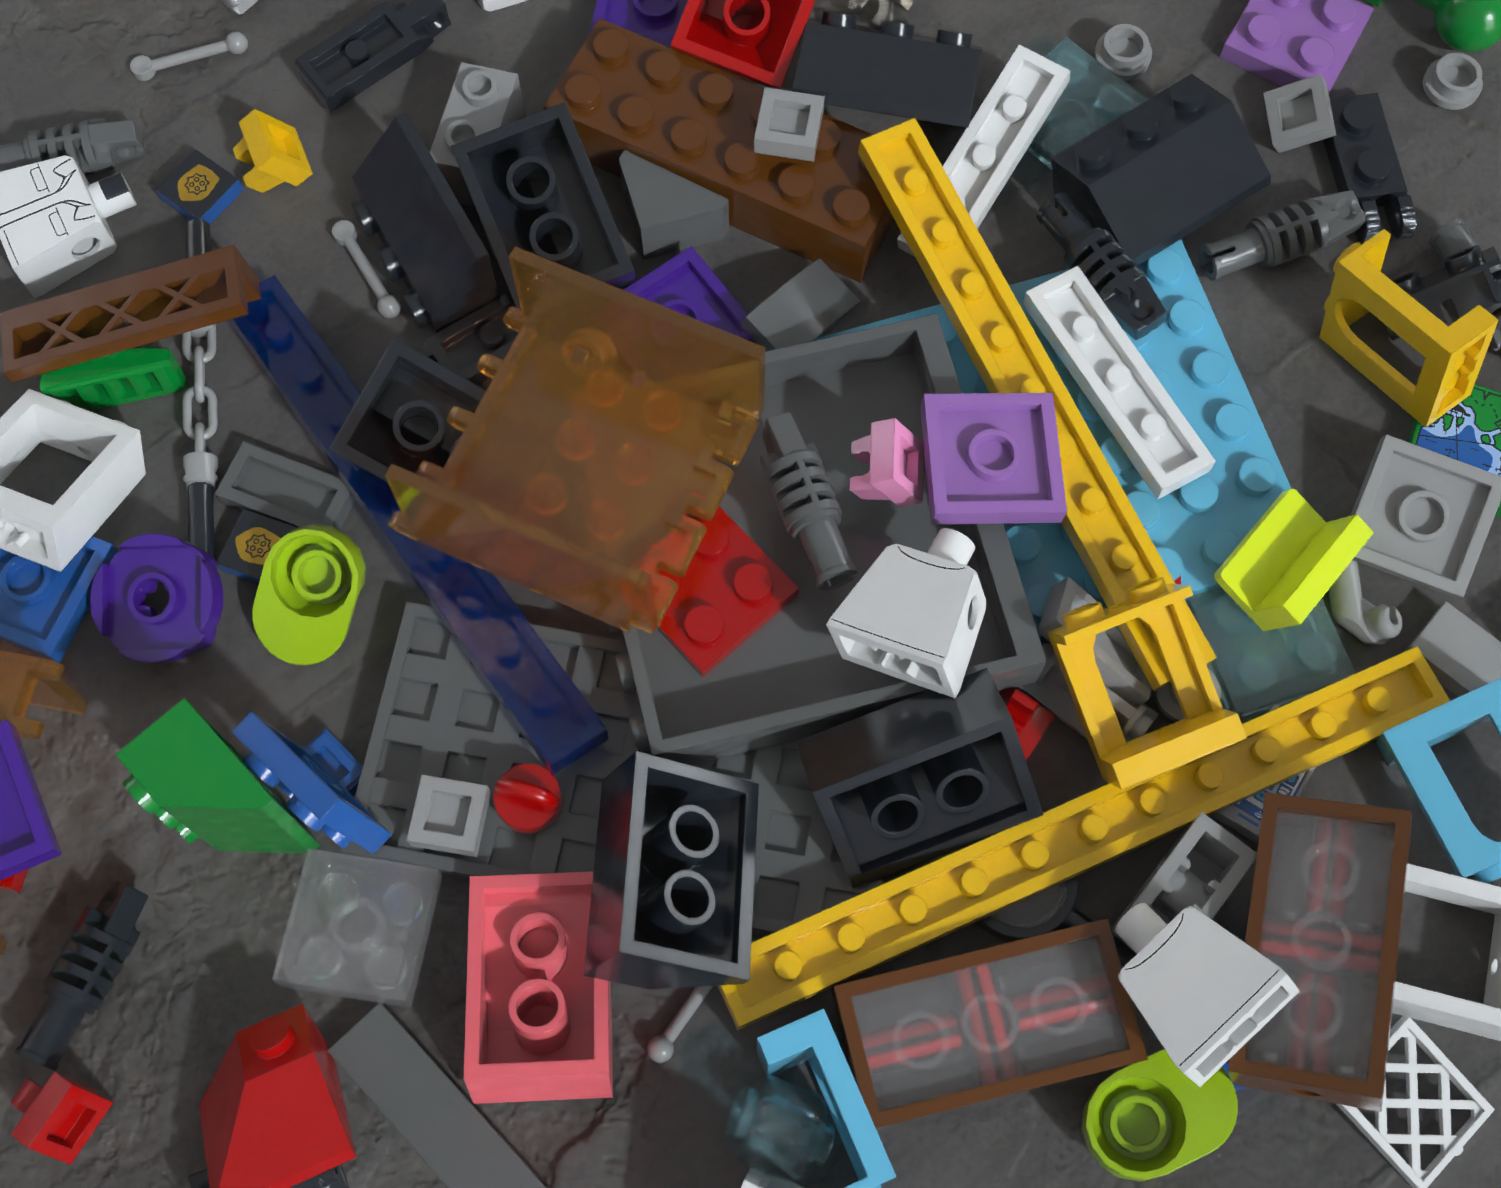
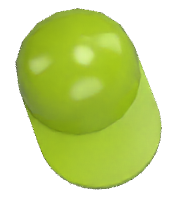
(308, 594)
(1156, 1118)

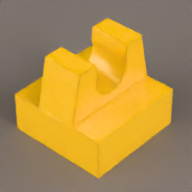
(273, 150)

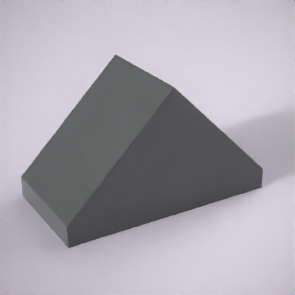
(669, 209)

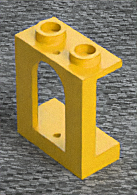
(1450, 352)
(1206, 723)

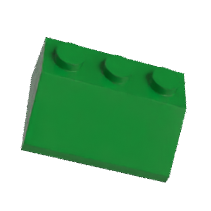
(206, 790)

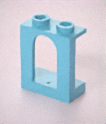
(1410, 750)
(815, 1042)

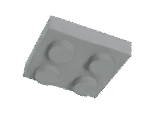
(1425, 515)

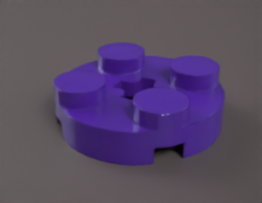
(193, 604)

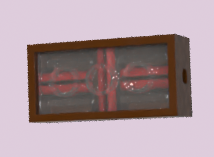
(1332, 921)
(988, 1023)

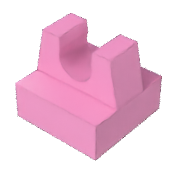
(895, 464)

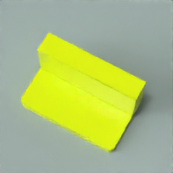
(1289, 561)

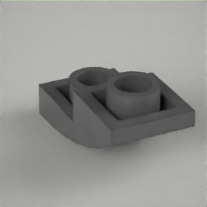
(801, 309)

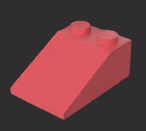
(530, 1012)

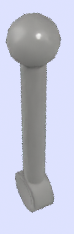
(145, 68)
(346, 235)
(661, 1046)

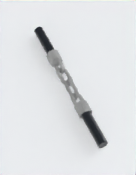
(200, 465)

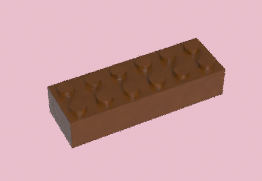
(703, 128)

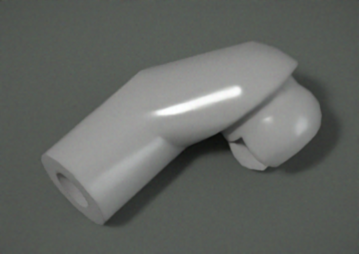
(1359, 616)

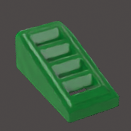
(116, 378)

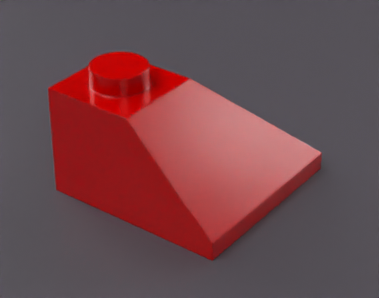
(744, 36)
(275, 1107)

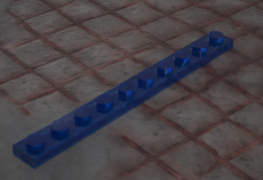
(465, 597)

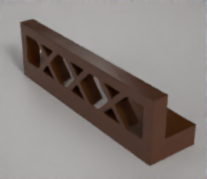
(126, 312)

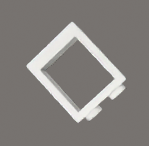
(58, 531)
(1445, 1009)

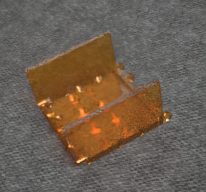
(590, 447)

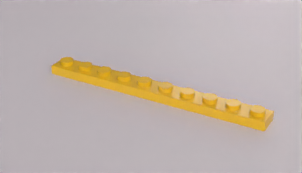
(1014, 361)

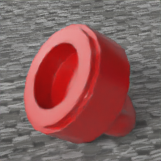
(528, 798)

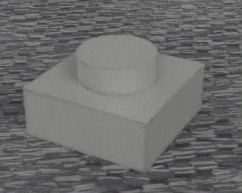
(1299, 113)
(789, 124)
(449, 815)

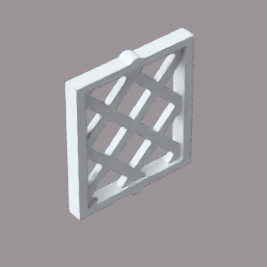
(1449, 1144)

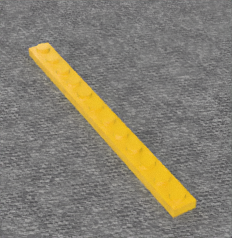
(1075, 838)

